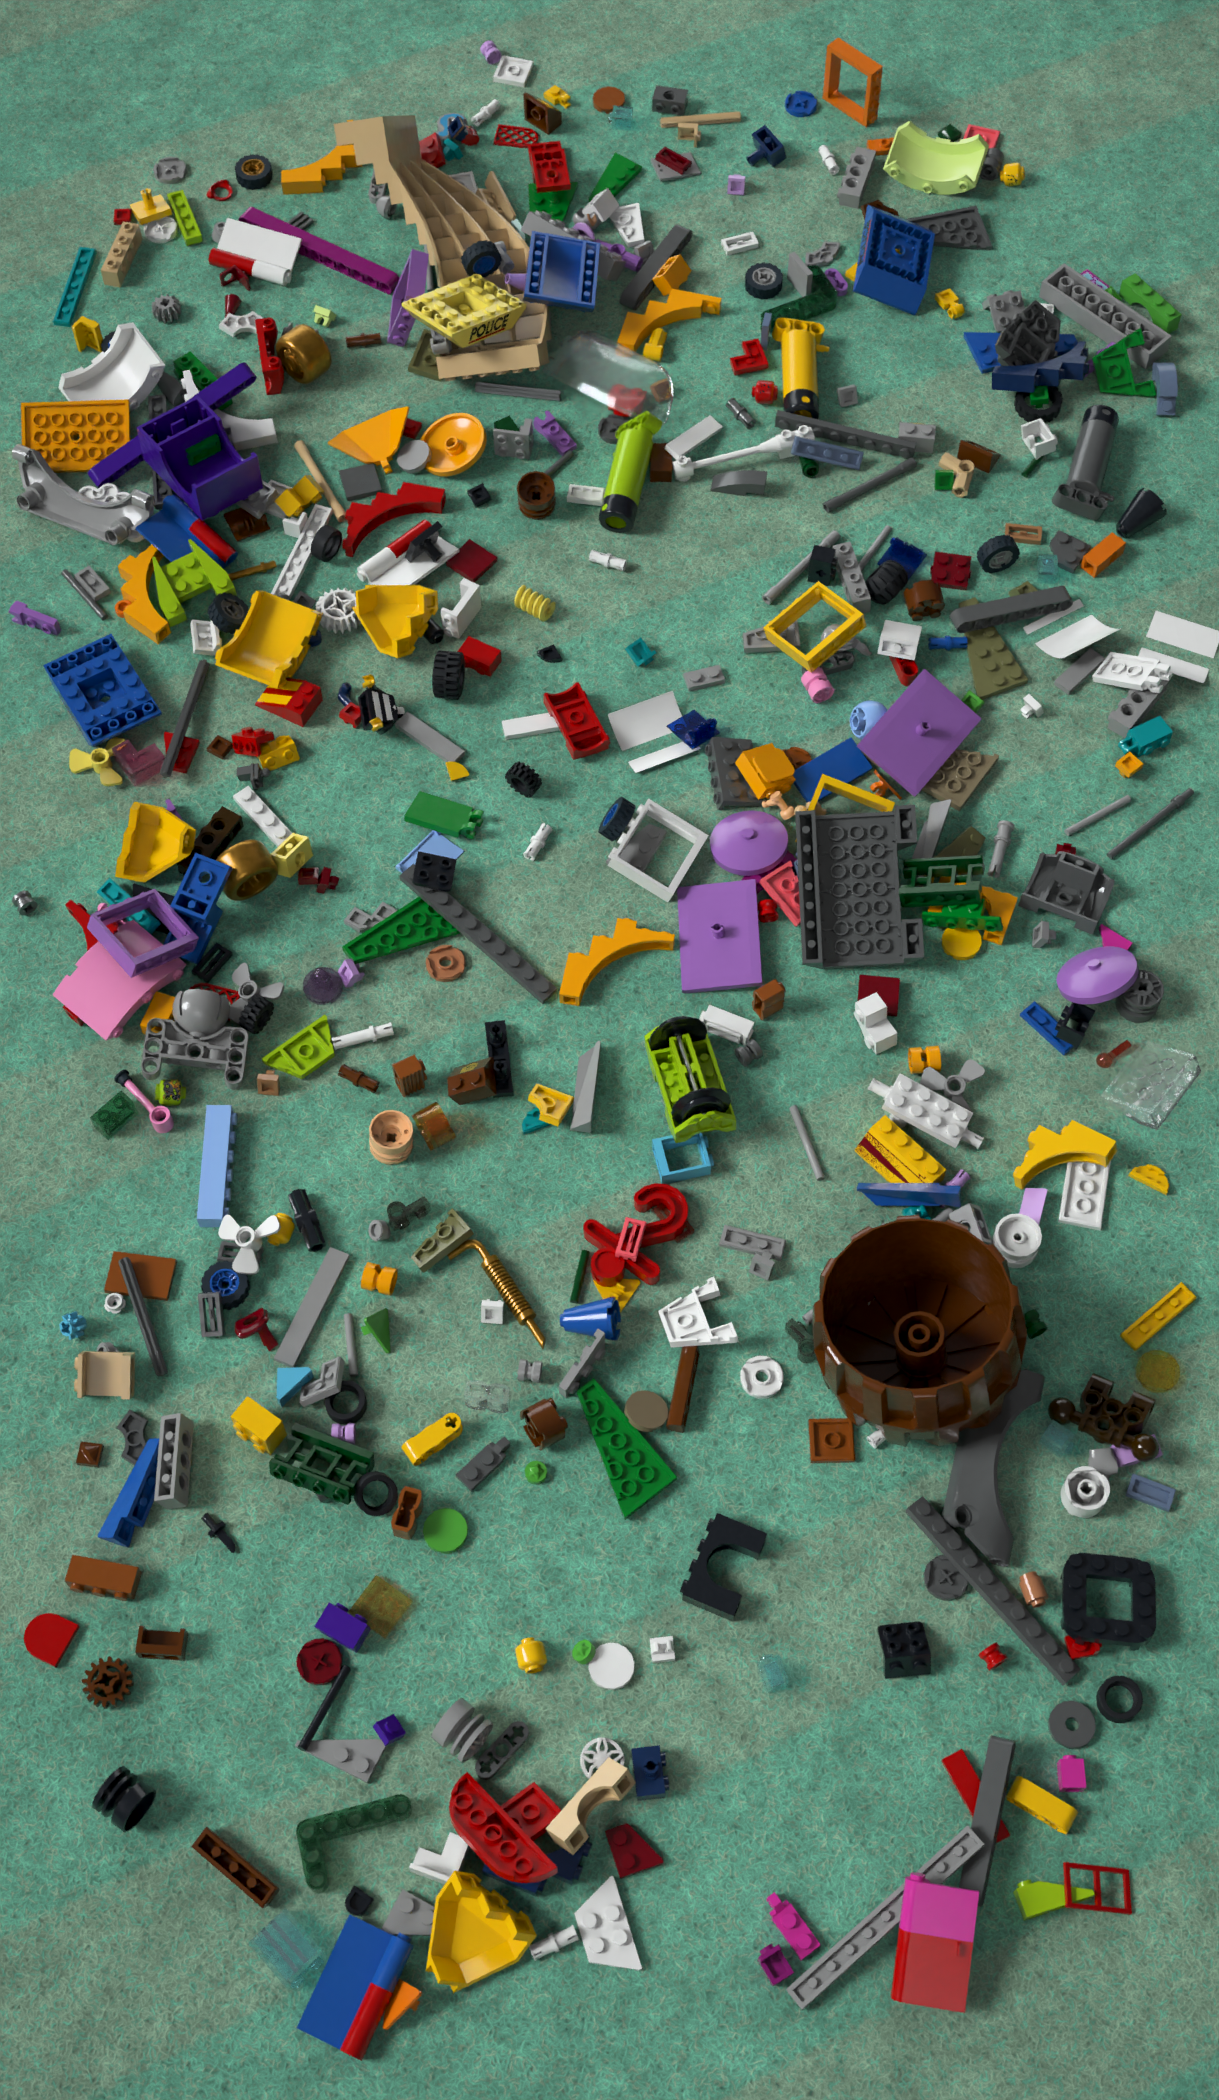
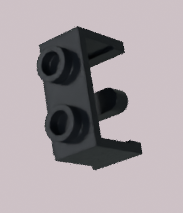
(1078, 1013)

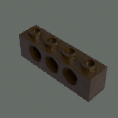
(220, 839)

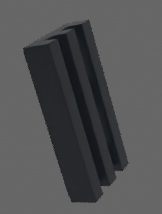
(202, 975)

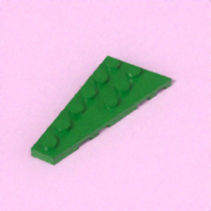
(553, 202)

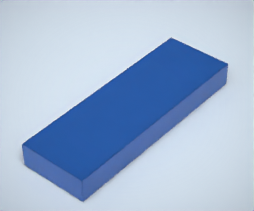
(1045, 1026)

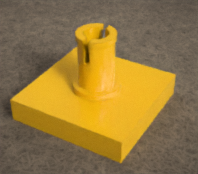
(150, 208)

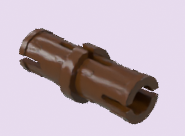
(363, 340)
(358, 1078)

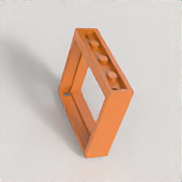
(841, 50)

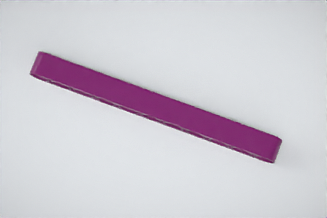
(327, 253)

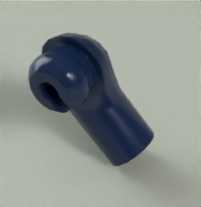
(344, 694)

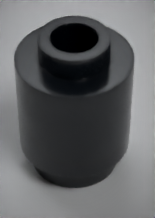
(434, 632)

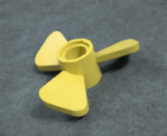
(82, 761)

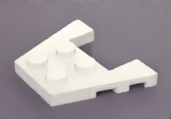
(686, 1321)

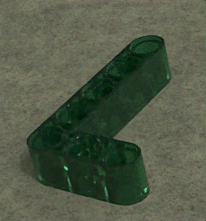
(819, 302)
(343, 1829)

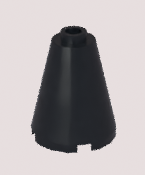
(1141, 512)

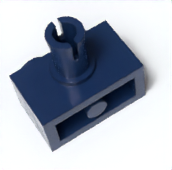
(767, 147)
(649, 1772)

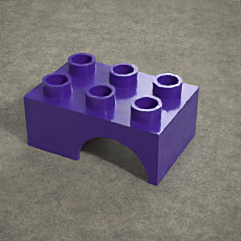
(210, 483)

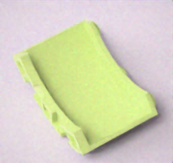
(936, 163)

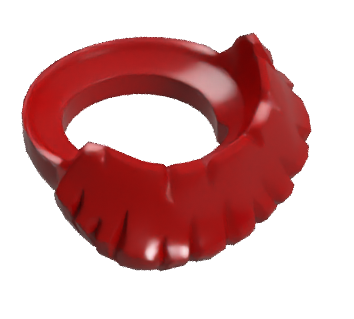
(222, 184)

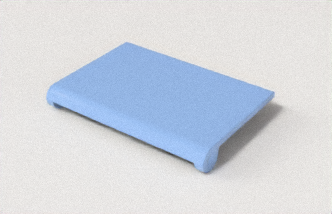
(434, 844)

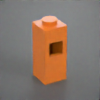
(1103, 554)

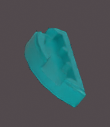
(532, 1122)

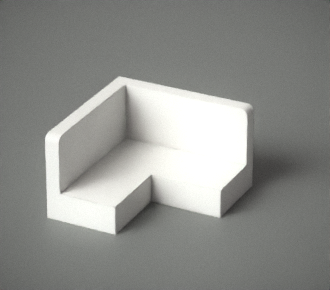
(442, 1866)

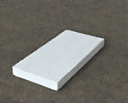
(1084, 1194)

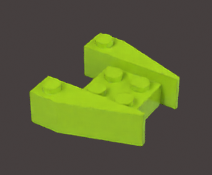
(186, 579)

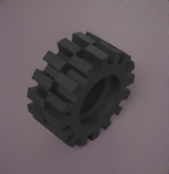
(523, 779)
(256, 1014)

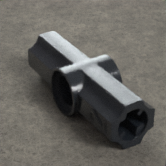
(306, 1220)

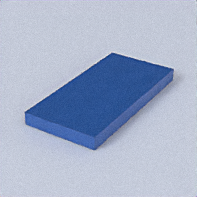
(841, 762)

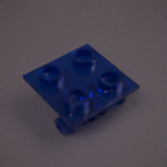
(906, 555)
(694, 729)

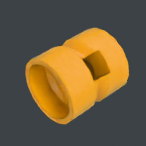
(931, 1057)
(377, 1278)

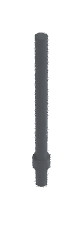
(1176, 803)

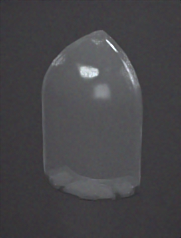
(612, 374)

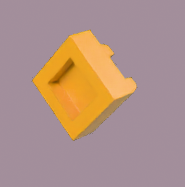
(1128, 765)

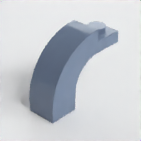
(1167, 387)

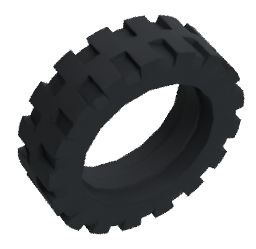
(1030, 414)

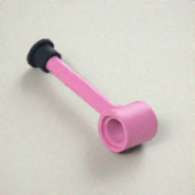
(156, 1113)

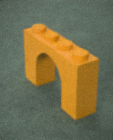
(997, 905)

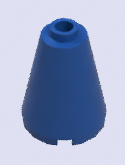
(592, 1316)

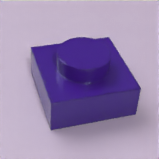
(389, 1729)

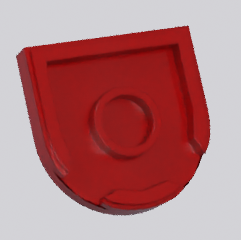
(49, 1637)

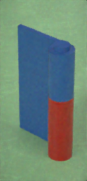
(177, 524)
(355, 1986)

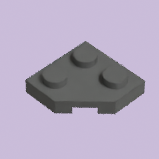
(1068, 550)

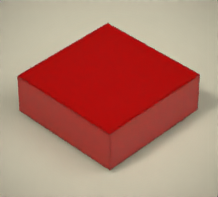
(122, 215)

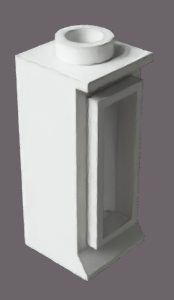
(727, 1025)

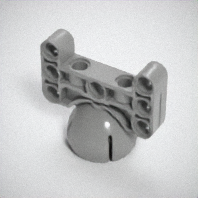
(199, 1027)

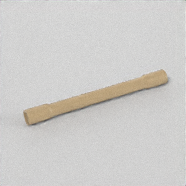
(304, 453)

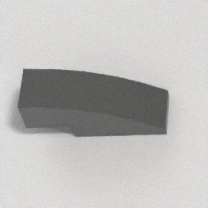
(740, 482)

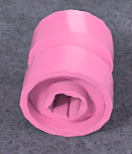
(817, 685)

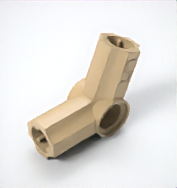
(962, 470)

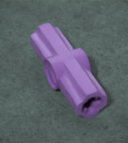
(632, 261)

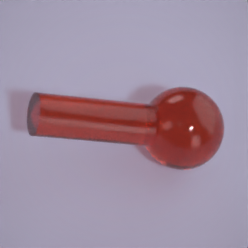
(1105, 1060)

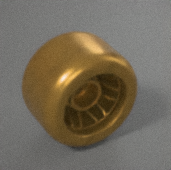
(303, 354)
(251, 871)

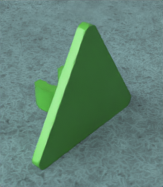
(379, 1326)

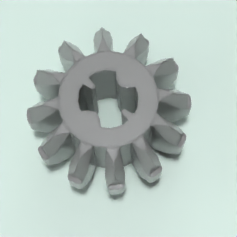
(166, 308)

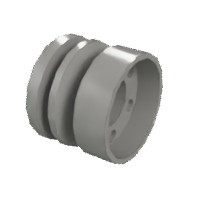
(465, 1732)

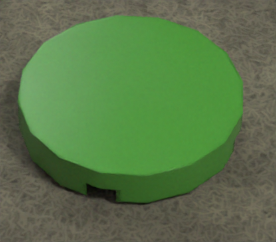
(445, 1530)

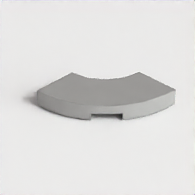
(824, 255)

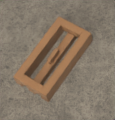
(1023, 536)

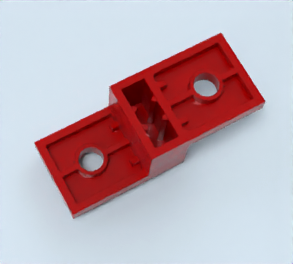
(549, 166)

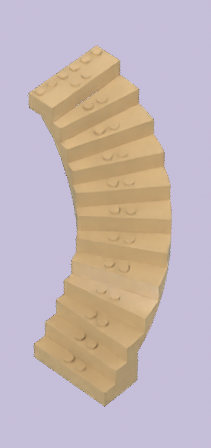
(449, 222)

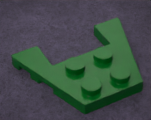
(1114, 369)

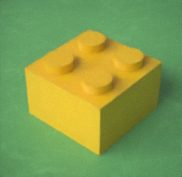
(258, 1426)

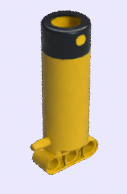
(799, 364)

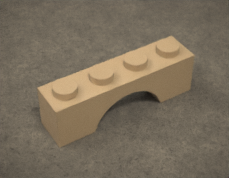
(608, 1783)

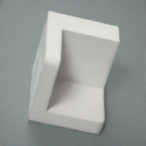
(295, 526)

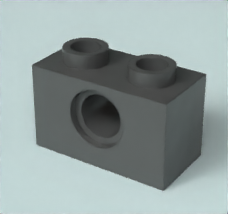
(669, 100)

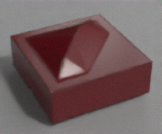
(308, 876)

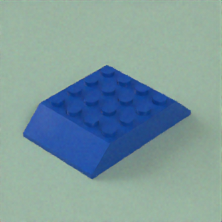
(562, 272)

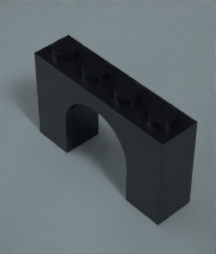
(722, 1535)

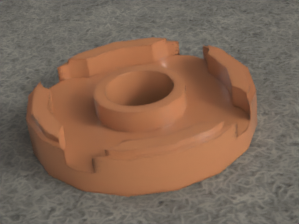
(448, 973)

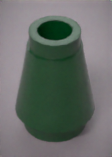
(809, 467)

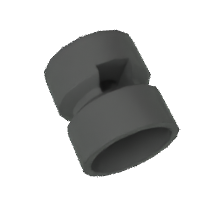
(992, 164)

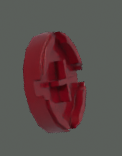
(319, 1661)

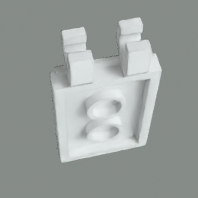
(1132, 672)

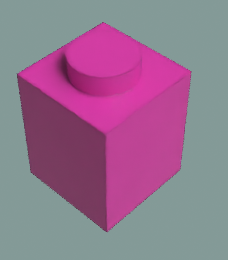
(1071, 1774)

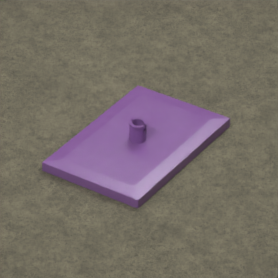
(919, 732)
(719, 936)

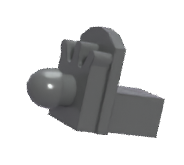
(254, 774)

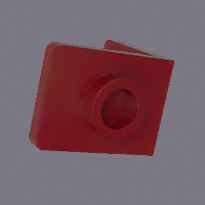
(237, 274)

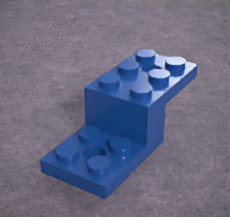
(197, 901)

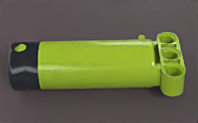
(628, 472)

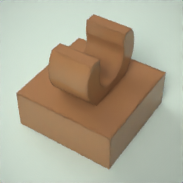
(268, 1083)

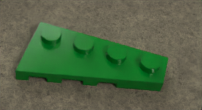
(616, 175)

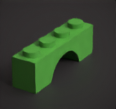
(1162, 313)

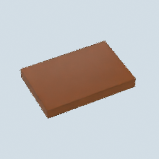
(152, 1273)

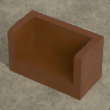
(660, 464)
(161, 1644)

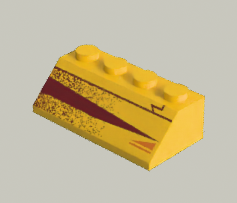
(898, 1155)

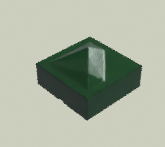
(950, 133)

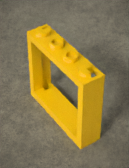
(831, 643)
(851, 792)

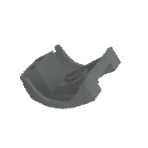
(1069, 888)

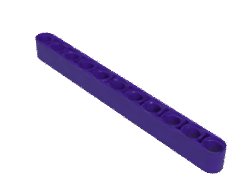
(131, 453)

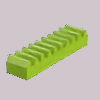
(184, 217)

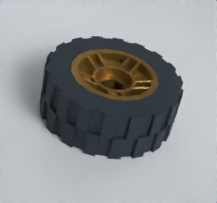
(253, 172)

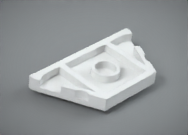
(606, 1929)

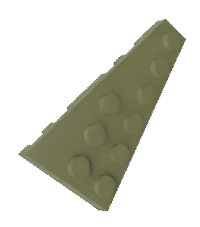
(991, 661)

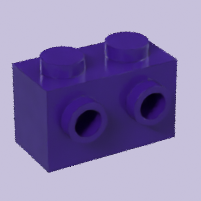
(343, 1627)

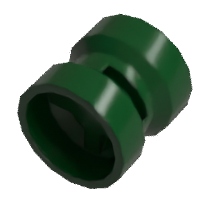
(1033, 1324)

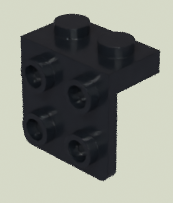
(434, 871)
(904, 1650)

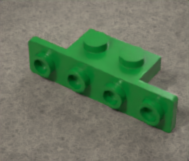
(963, 916)

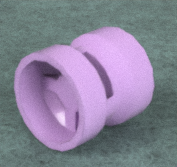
(490, 52)
(350, 1432)

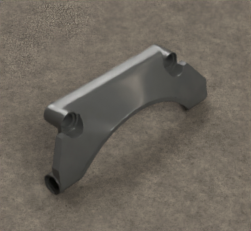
(973, 1486)

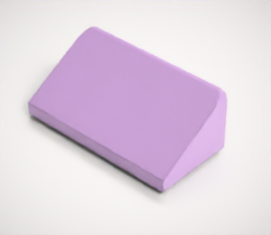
(1033, 1203)

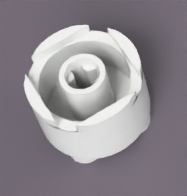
(1092, 1482)

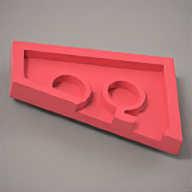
(784, 889)

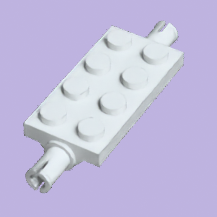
(927, 1111)

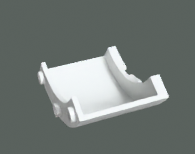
(121, 373)

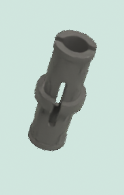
(740, 413)

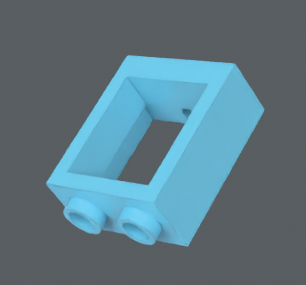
(668, 1142)

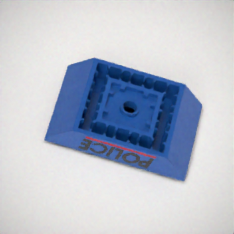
(883, 272)
(100, 672)

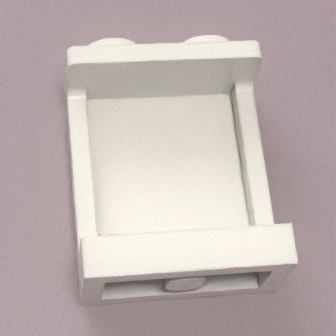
(457, 620)
(899, 640)

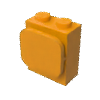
(766, 770)

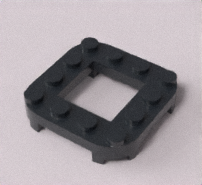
(1104, 1630)

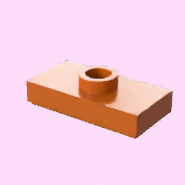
(881, 146)

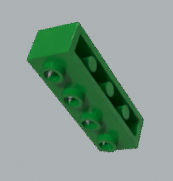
(201, 375)

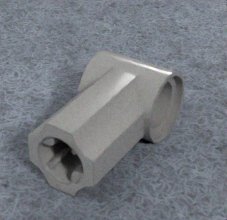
(506, 263)

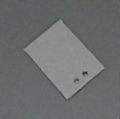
(665, 173)

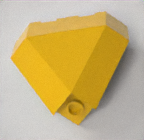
(395, 615)
(152, 842)
(474, 1933)

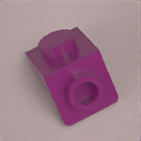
(774, 1964)

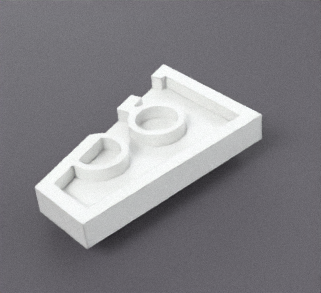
(629, 224)

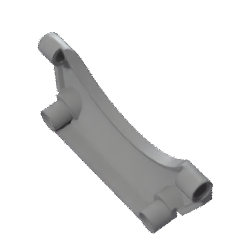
(56, 501)

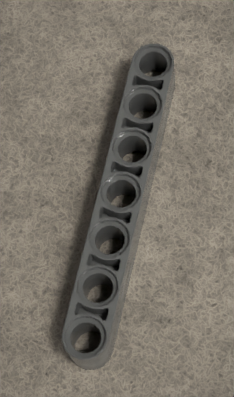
(642, 283)
(1011, 609)
(988, 1813)

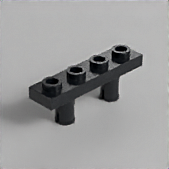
(498, 1049)

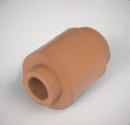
(1033, 1589)

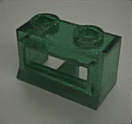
(114, 1115)

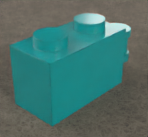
(1146, 737)

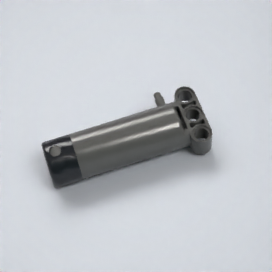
(1089, 464)

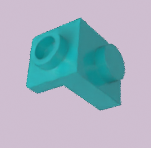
(640, 652)

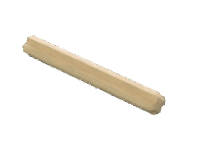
(701, 119)

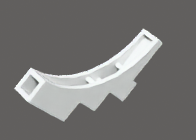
(241, 432)

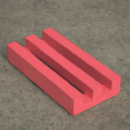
(626, 1254)

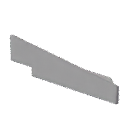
(586, 1089)

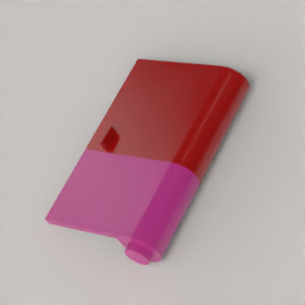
(934, 1944)

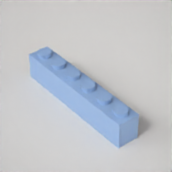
(216, 1165)

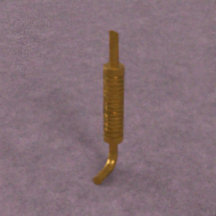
(505, 1286)

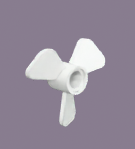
(246, 1258)

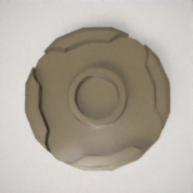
(646, 1411)

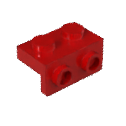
(249, 741)

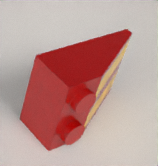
(293, 701)

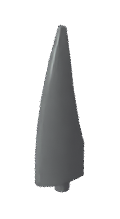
(172, 388)

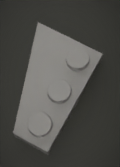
(584, 1368)

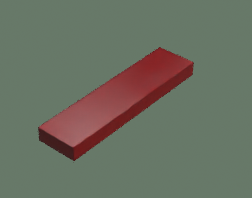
(968, 1784)

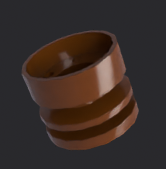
(536, 495)

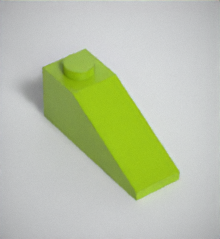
(1044, 1897)

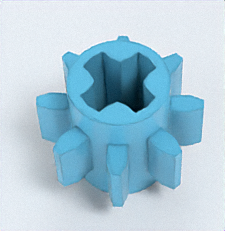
(73, 1325)

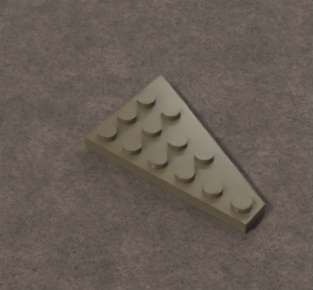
(958, 776)

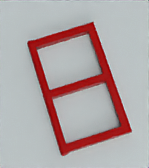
(1097, 1888)

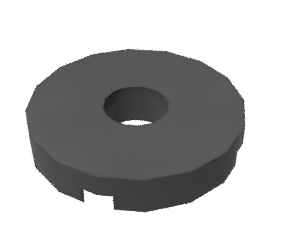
(1066, 1737)

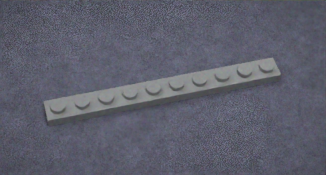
(879, 1922)

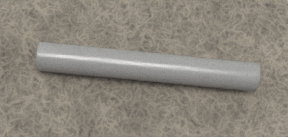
(351, 1348)

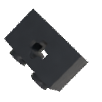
(822, 565)

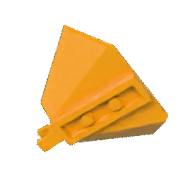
(374, 439)

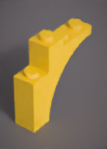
(1073, 1144)

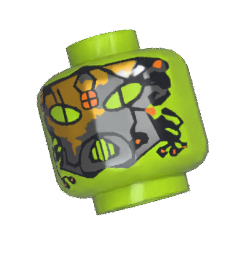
(170, 1092)

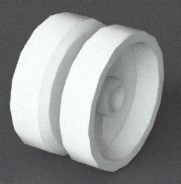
(1017, 1239)

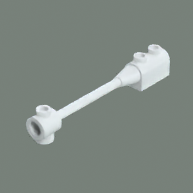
(781, 443)

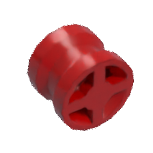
(767, 911)
(993, 1656)

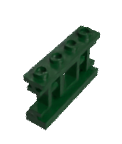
(942, 893)
(327, 1449)

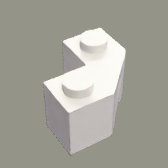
(873, 1021)

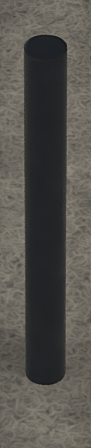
(323, 1709)

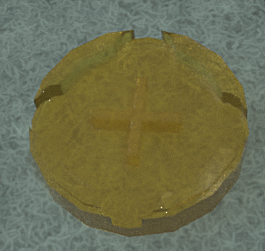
(1157, 1371)

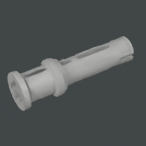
(1002, 841)

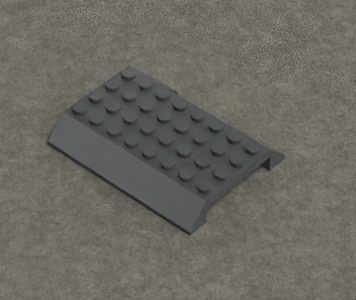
(853, 889)

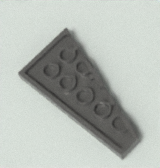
(957, 228)

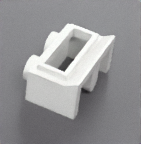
(1035, 429)

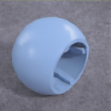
(865, 716)

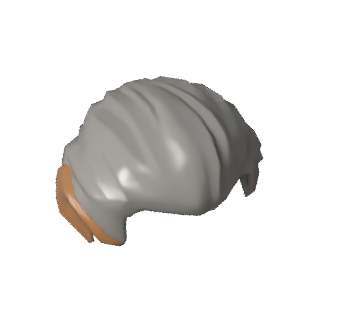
(590, 219)

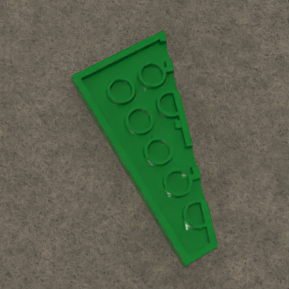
(404, 929)
(629, 1460)

